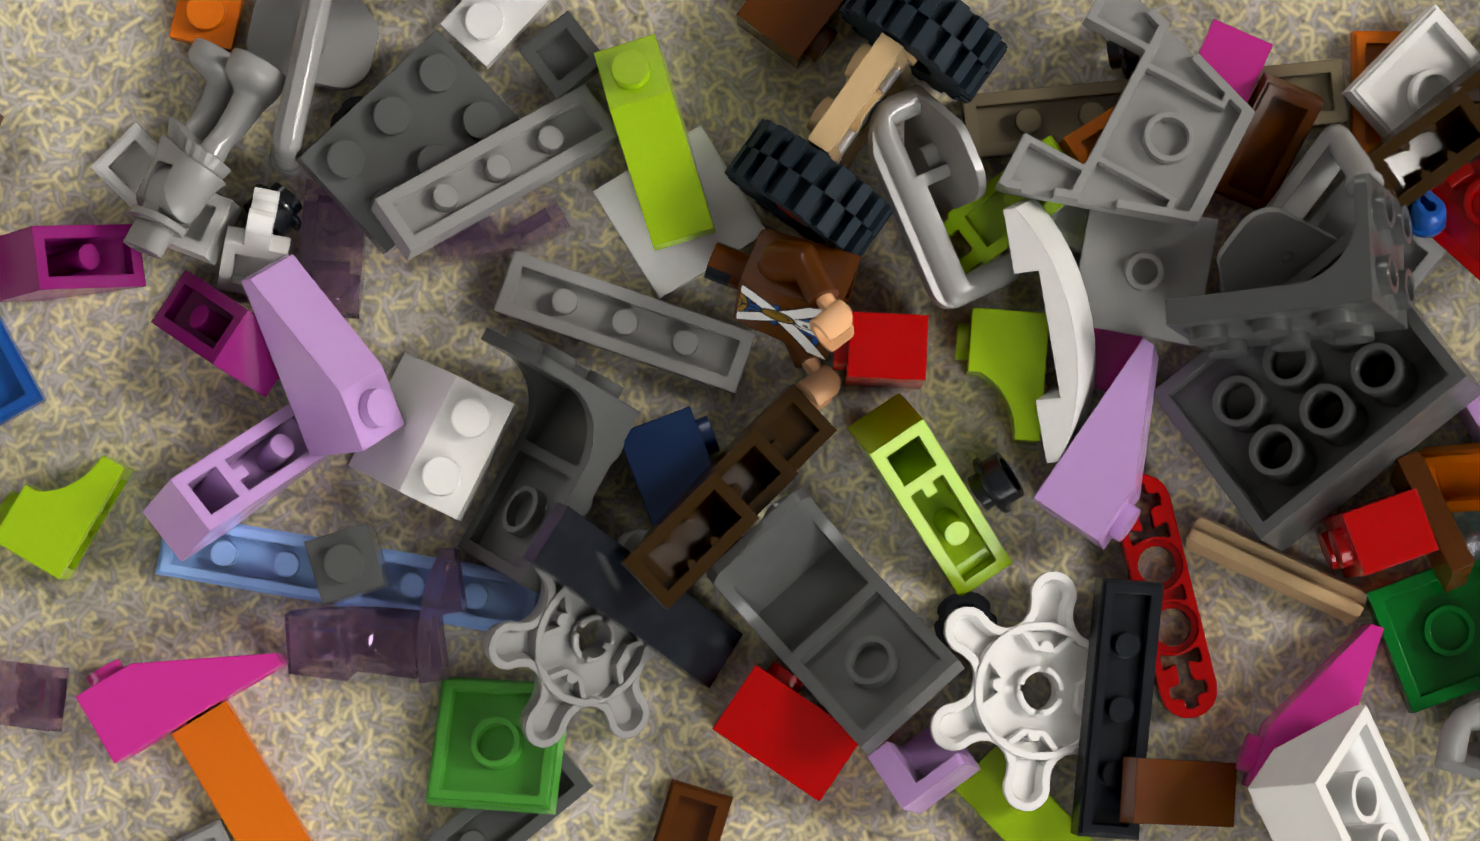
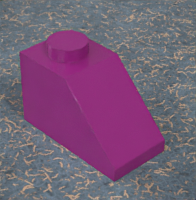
(67, 262)
(218, 332)

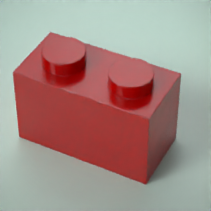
(884, 351)
(1377, 534)
(786, 730)

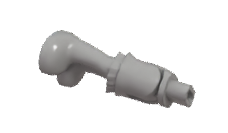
(192, 155)

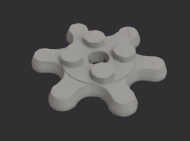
(571, 678)

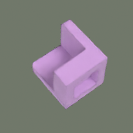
(922, 770)

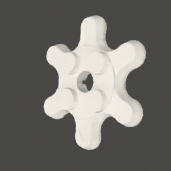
(995, 705)

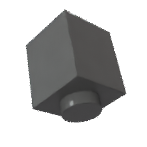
(348, 564)

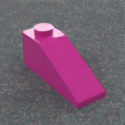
(1323, 695)
(153, 699)

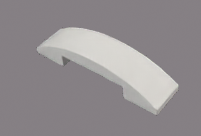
(1040, 247)

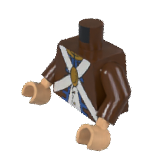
(796, 296)

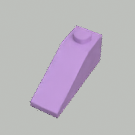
(321, 362)
(1104, 465)
(230, 484)

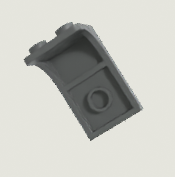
(1349, 301)
(560, 456)
(833, 620)

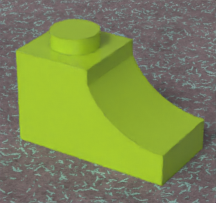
(1010, 356)
(60, 524)

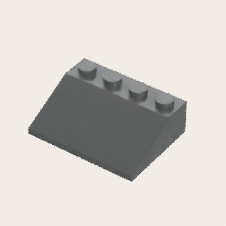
(1318, 423)

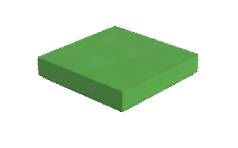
(483, 754)

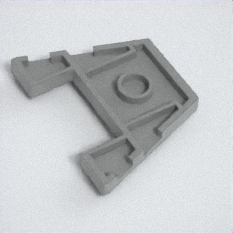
(1161, 140)

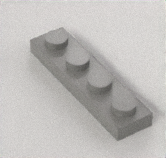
(495, 172)
(625, 322)

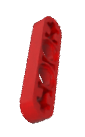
(1179, 595)

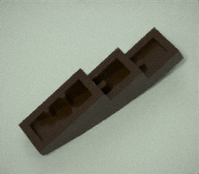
(1432, 140)
(728, 496)

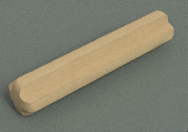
(1276, 569)

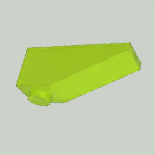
(655, 141)
(929, 493)

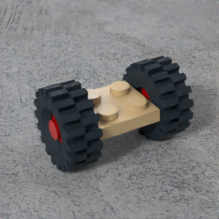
(811, 179)

